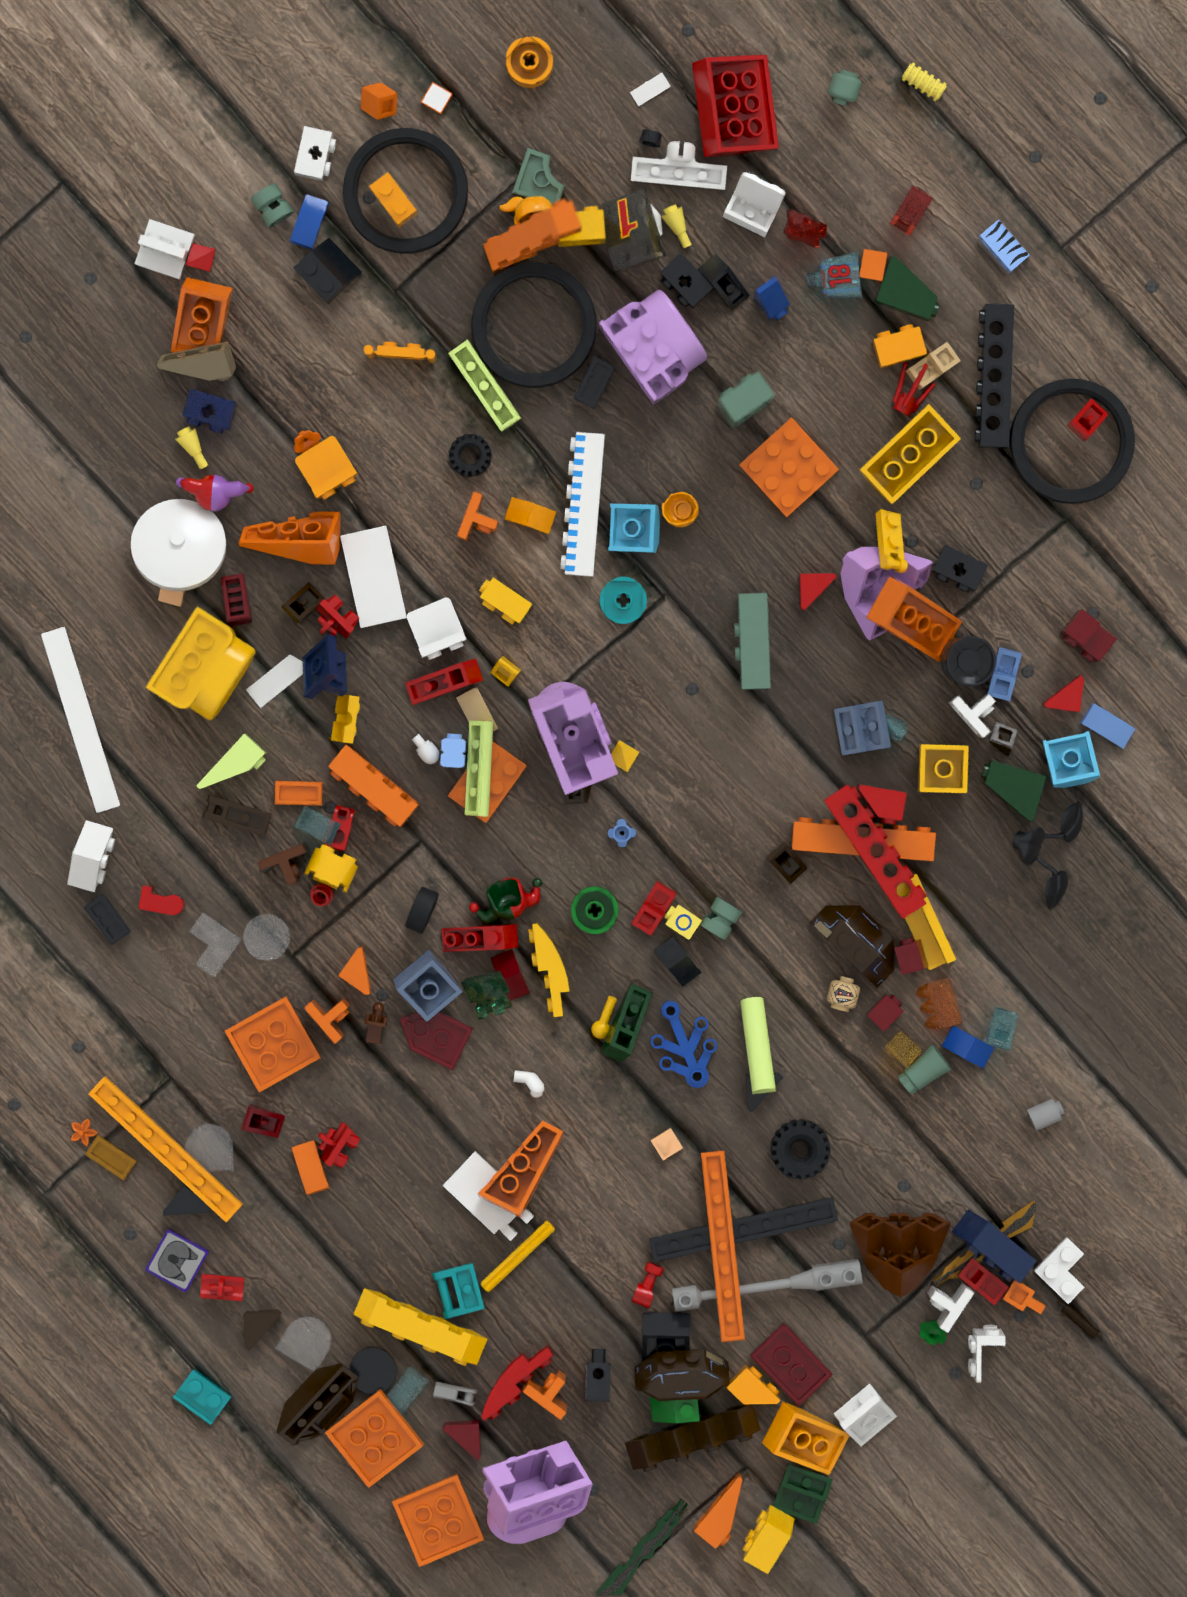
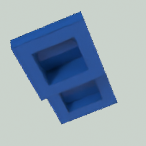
(309, 221)

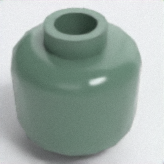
(844, 87)

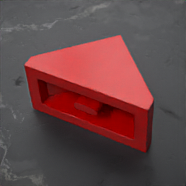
(1087, 420)
(812, 586)
(1068, 697)

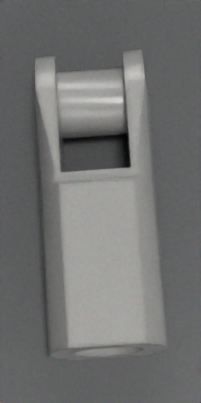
(450, 1392)

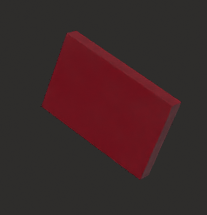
(791, 1364)

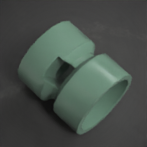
(267, 198)
(721, 918)

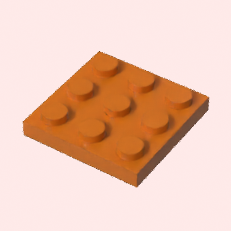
(788, 467)
(272, 1044)
(374, 1438)
(438, 1520)

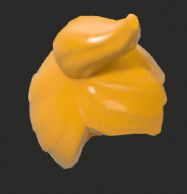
(525, 207)

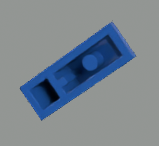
(772, 299)

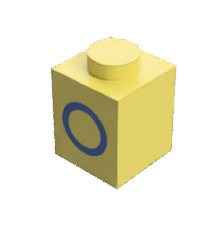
(682, 921)

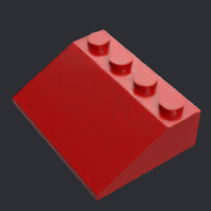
(735, 105)

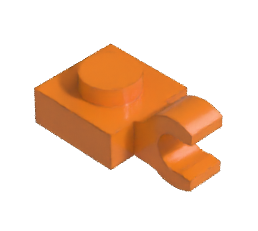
(1021, 1296)

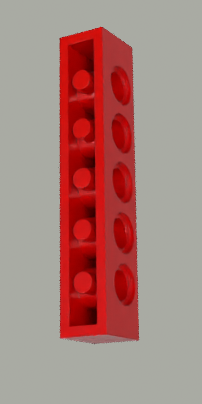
(903, 905)

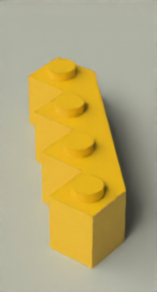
(415, 1325)

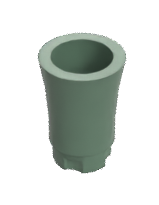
(924, 1070)

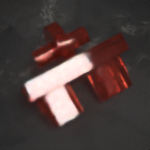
(804, 229)

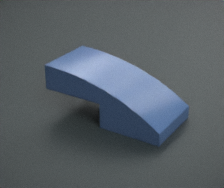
(1005, 673)
(1107, 725)

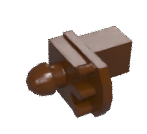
(376, 1023)

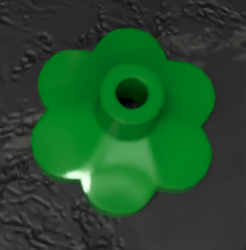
(932, 1333)

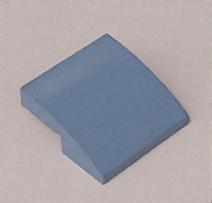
(862, 728)

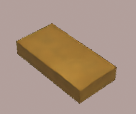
(111, 1157)

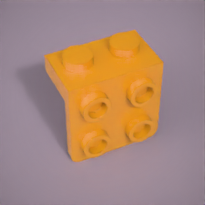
(326, 468)

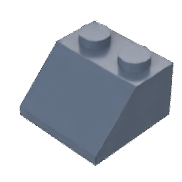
(427, 985)

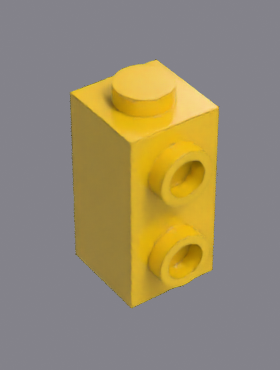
(505, 600)

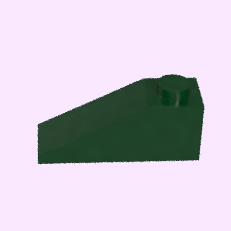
(626, 1024)

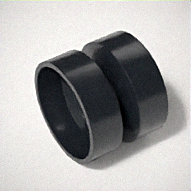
(968, 660)

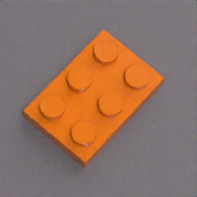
(504, 773)

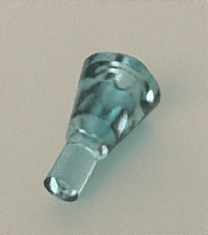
(896, 728)

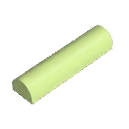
(484, 385)
(479, 768)
(757, 1045)

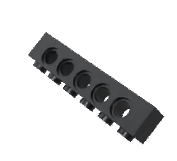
(1003, 315)

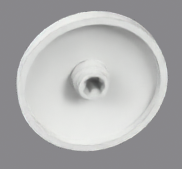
(178, 545)

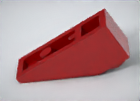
(444, 681)

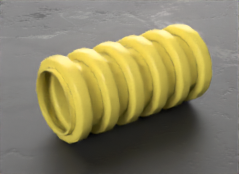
(924, 81)

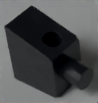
(598, 1389)

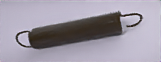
(1079, 1321)

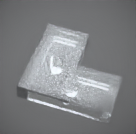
(220, 944)

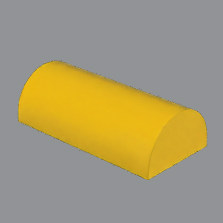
(909, 454)

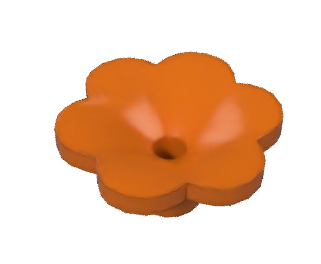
(306, 440)

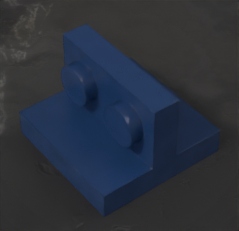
(324, 669)

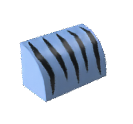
(1003, 246)

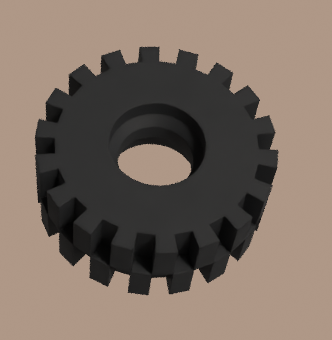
(803, 1167)

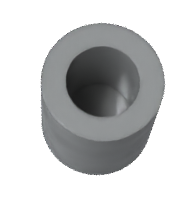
(1045, 1114)

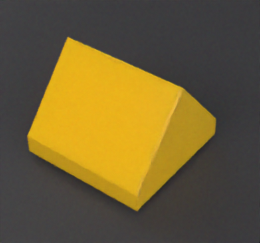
(505, 671)

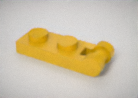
(890, 541)

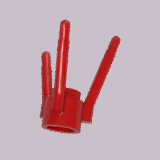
(905, 403)

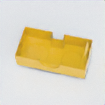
(345, 725)

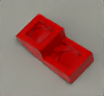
(654, 908)
(983, 1281)

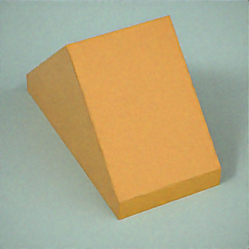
(530, 515)

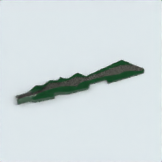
(644, 1549)

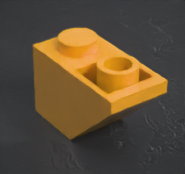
(751, 1389)

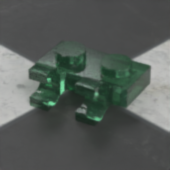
(484, 987)

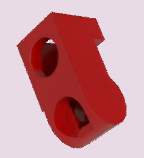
(345, 817)
(160, 903)

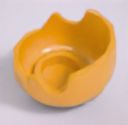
(680, 509)

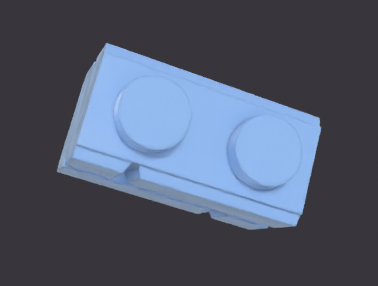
(453, 751)

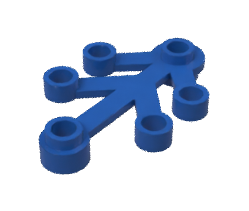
(685, 1048)

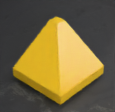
(624, 755)

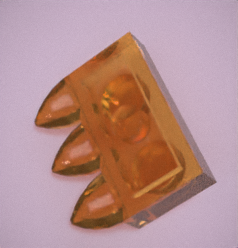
(941, 1002)

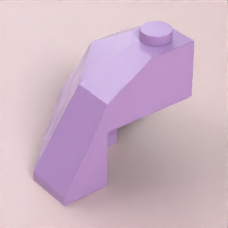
(864, 580)

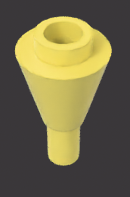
(675, 220)
(190, 442)

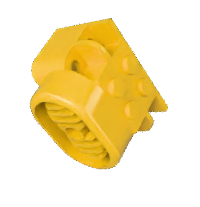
(202, 666)

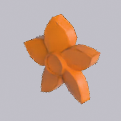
(83, 1131)

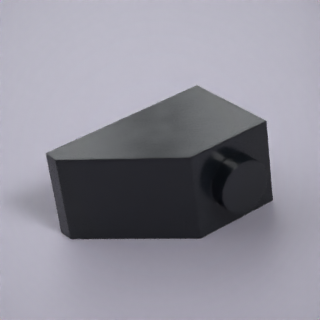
(724, 281)
(677, 961)

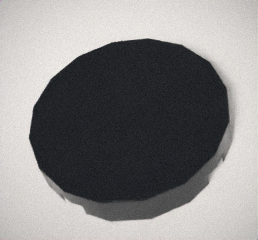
(374, 1369)

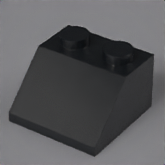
(327, 270)
(665, 1332)

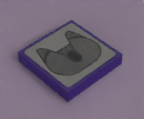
(177, 1260)

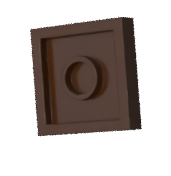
(290, 870)

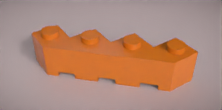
(531, 236)

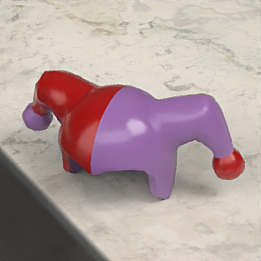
(213, 490)

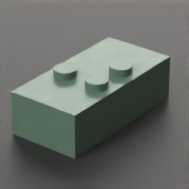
(745, 399)
(753, 641)

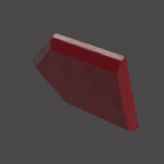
(437, 1039)

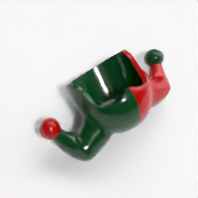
(507, 900)

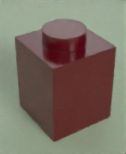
(911, 955)
(885, 1011)

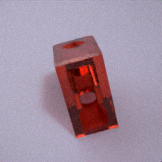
(911, 210)

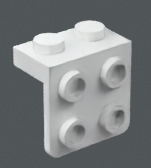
(754, 204)
(436, 628)
(982, 1337)

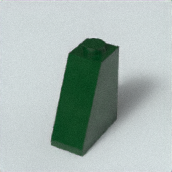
(906, 292)
(1015, 786)

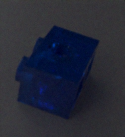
(223, 408)

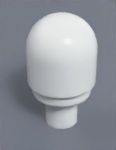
(426, 750)

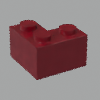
(1088, 636)

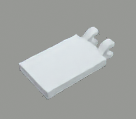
(465, 1186)

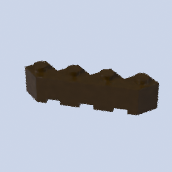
(682, 1439)

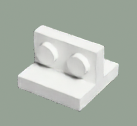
(164, 249)
(970, 715)
(950, 1306)
(864, 1415)

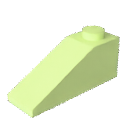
(238, 760)

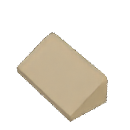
(475, 707)

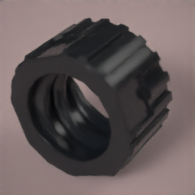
(650, 138)

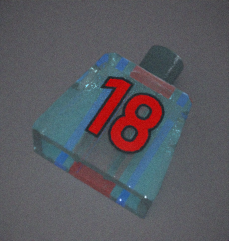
(838, 277)

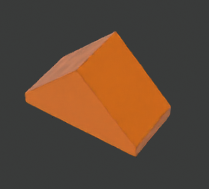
(356, 972)

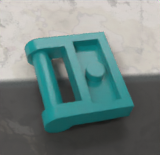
(466, 1289)

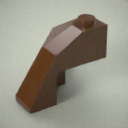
(899, 1247)

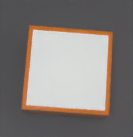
(436, 98)

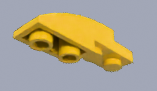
(548, 959)

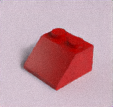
(884, 802)

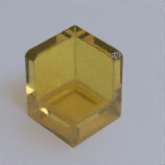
(903, 1049)

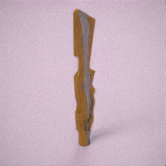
(1013, 1225)

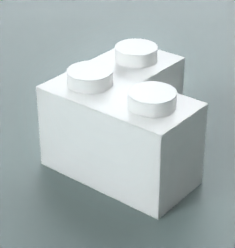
(90, 856)

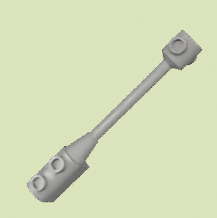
(818, 1278)

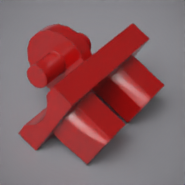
(332, 620)
(334, 1142)
(222, 1287)

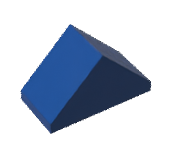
(967, 1046)

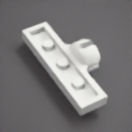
(679, 169)

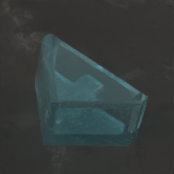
(1001, 1028)

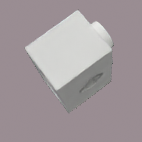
(305, 164)

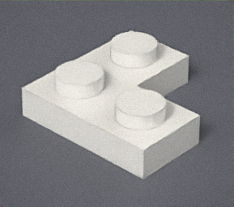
(1055, 1270)

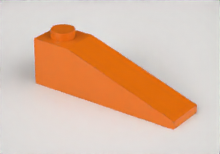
(305, 539)

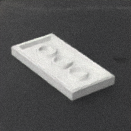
(373, 576)

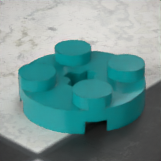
(613, 590)

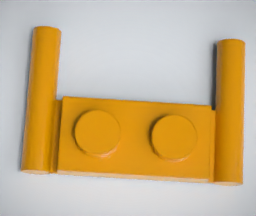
(390, 350)

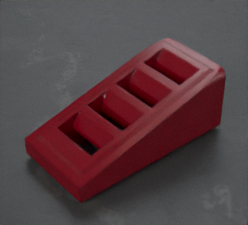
(245, 618)

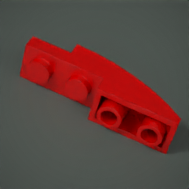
(506, 1386)

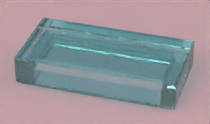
(317, 825)
(407, 1389)

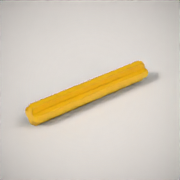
(517, 1256)

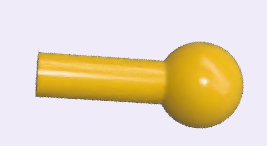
(601, 1027)

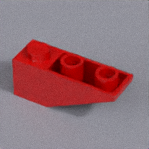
(480, 938)

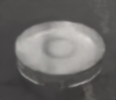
(266, 937)

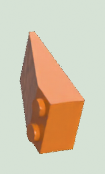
(913, 618)

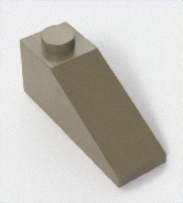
(203, 362)

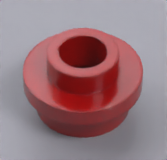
(317, 898)

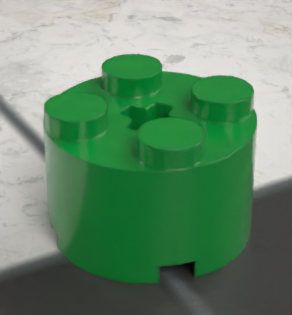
(587, 921)

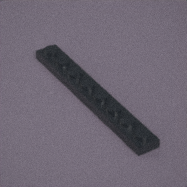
(746, 1228)

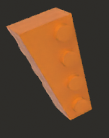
(373, 785)
(519, 1177)

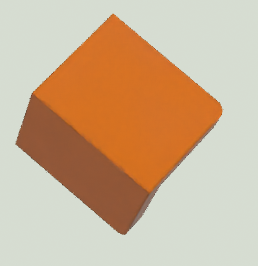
(379, 100)
(873, 265)

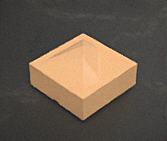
(666, 1144)

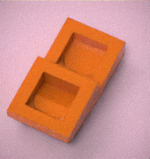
(310, 1167)

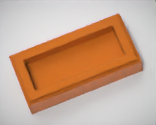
(298, 793)

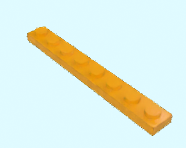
(165, 1149)

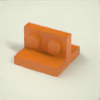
(472, 517)
(325, 1020)
(546, 1395)

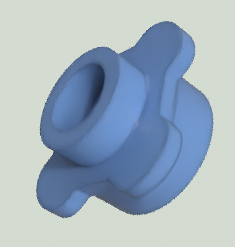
(621, 839)

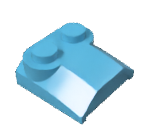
(634, 528)
(1071, 760)

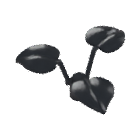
(1030, 843)

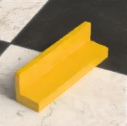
(925, 926)

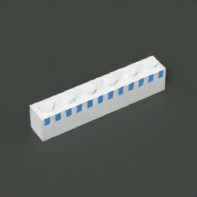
(584, 504)

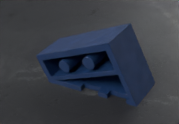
(994, 1246)

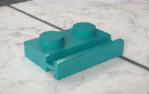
(202, 1396)

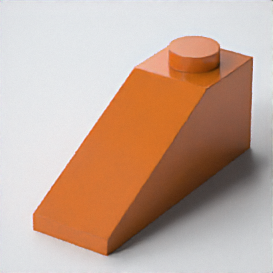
(718, 1519)

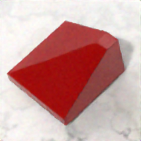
(201, 257)

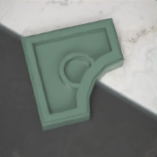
(536, 178)

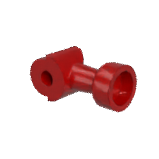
(643, 1293)

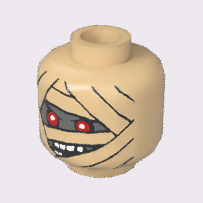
(843, 994)

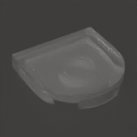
(211, 1147)
(306, 1341)

